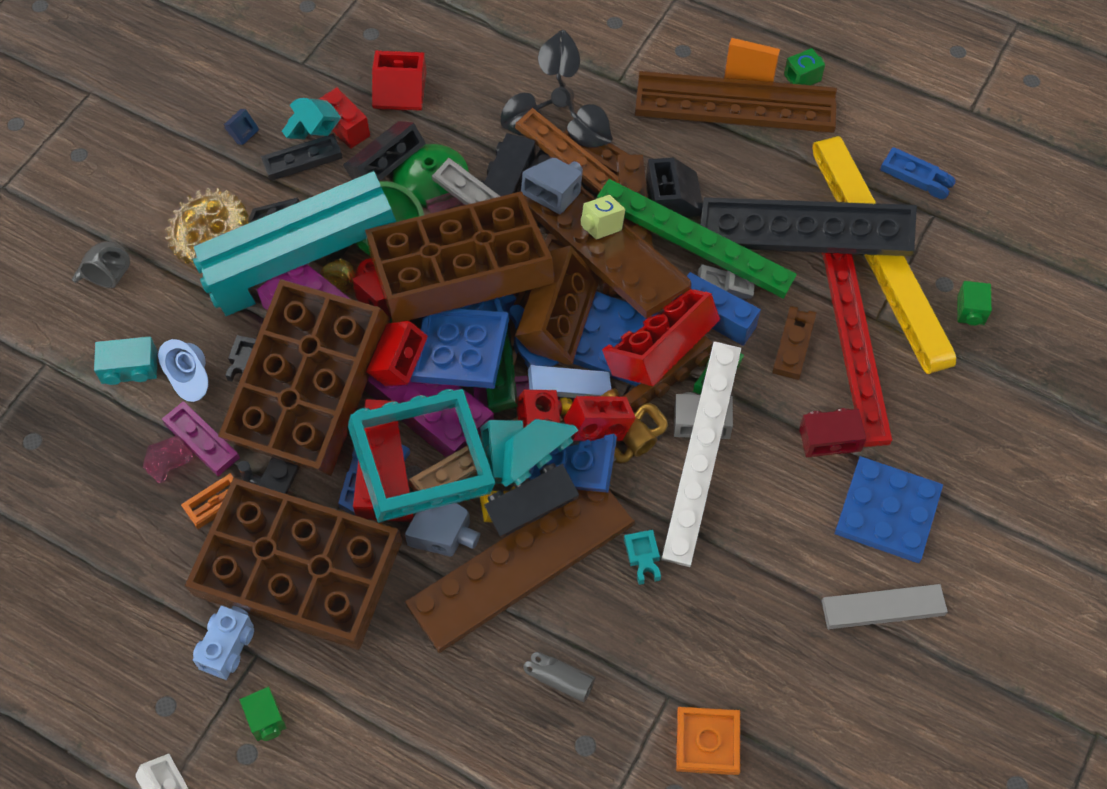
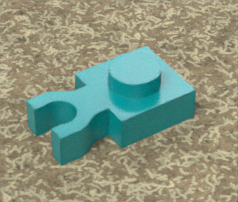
(643, 552)

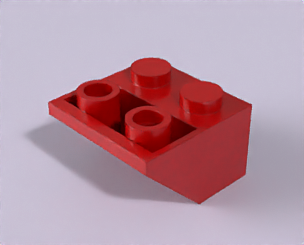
(398, 80)

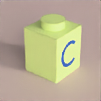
(602, 216)

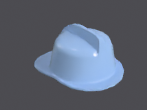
(185, 368)

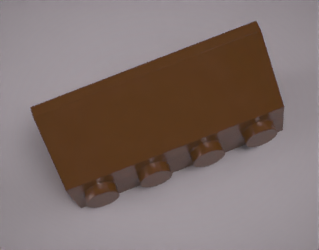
(559, 311)

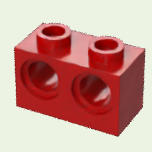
(529, 412)
(600, 417)

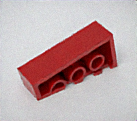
(663, 339)
(390, 464)

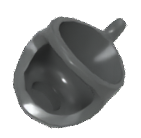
(103, 264)

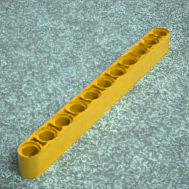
(891, 272)

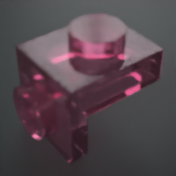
(166, 456)

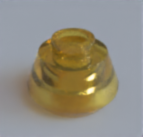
(339, 274)

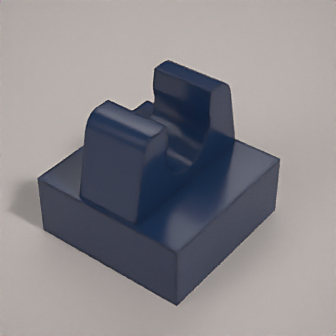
(241, 127)

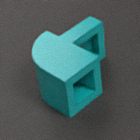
(311, 118)

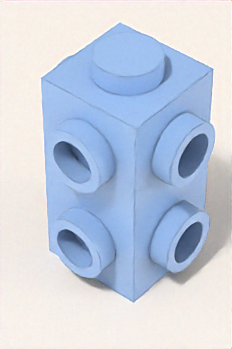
(223, 642)

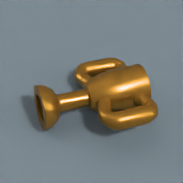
(639, 437)

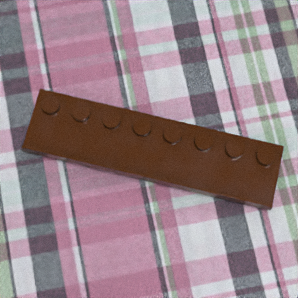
(736, 101)
(619, 258)
(516, 567)

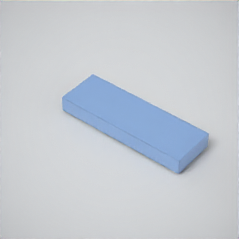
(569, 381)

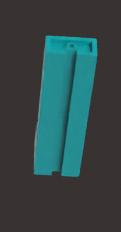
(289, 240)

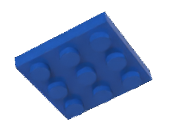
(605, 325)
(462, 348)
(889, 509)

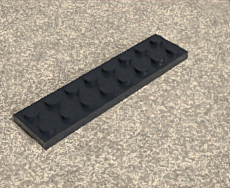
(813, 225)

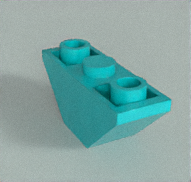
(532, 448)

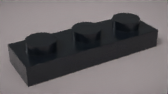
(301, 157)

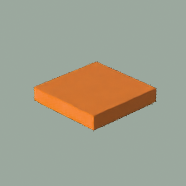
(751, 61)
(708, 741)

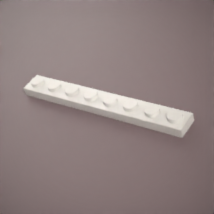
(701, 455)

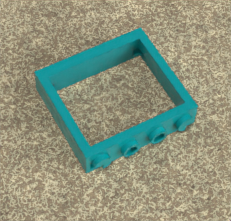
(431, 497)

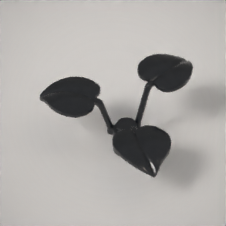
(561, 57)

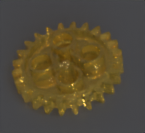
(203, 220)

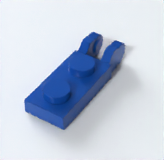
(918, 173)

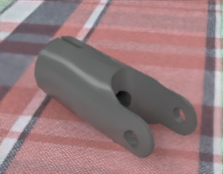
(560, 676)

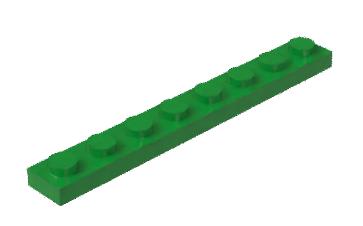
(701, 240)

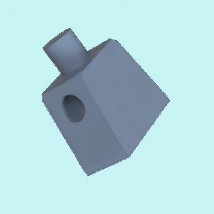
(553, 183)
(441, 530)

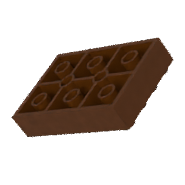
(459, 257)
(304, 377)
(295, 563)

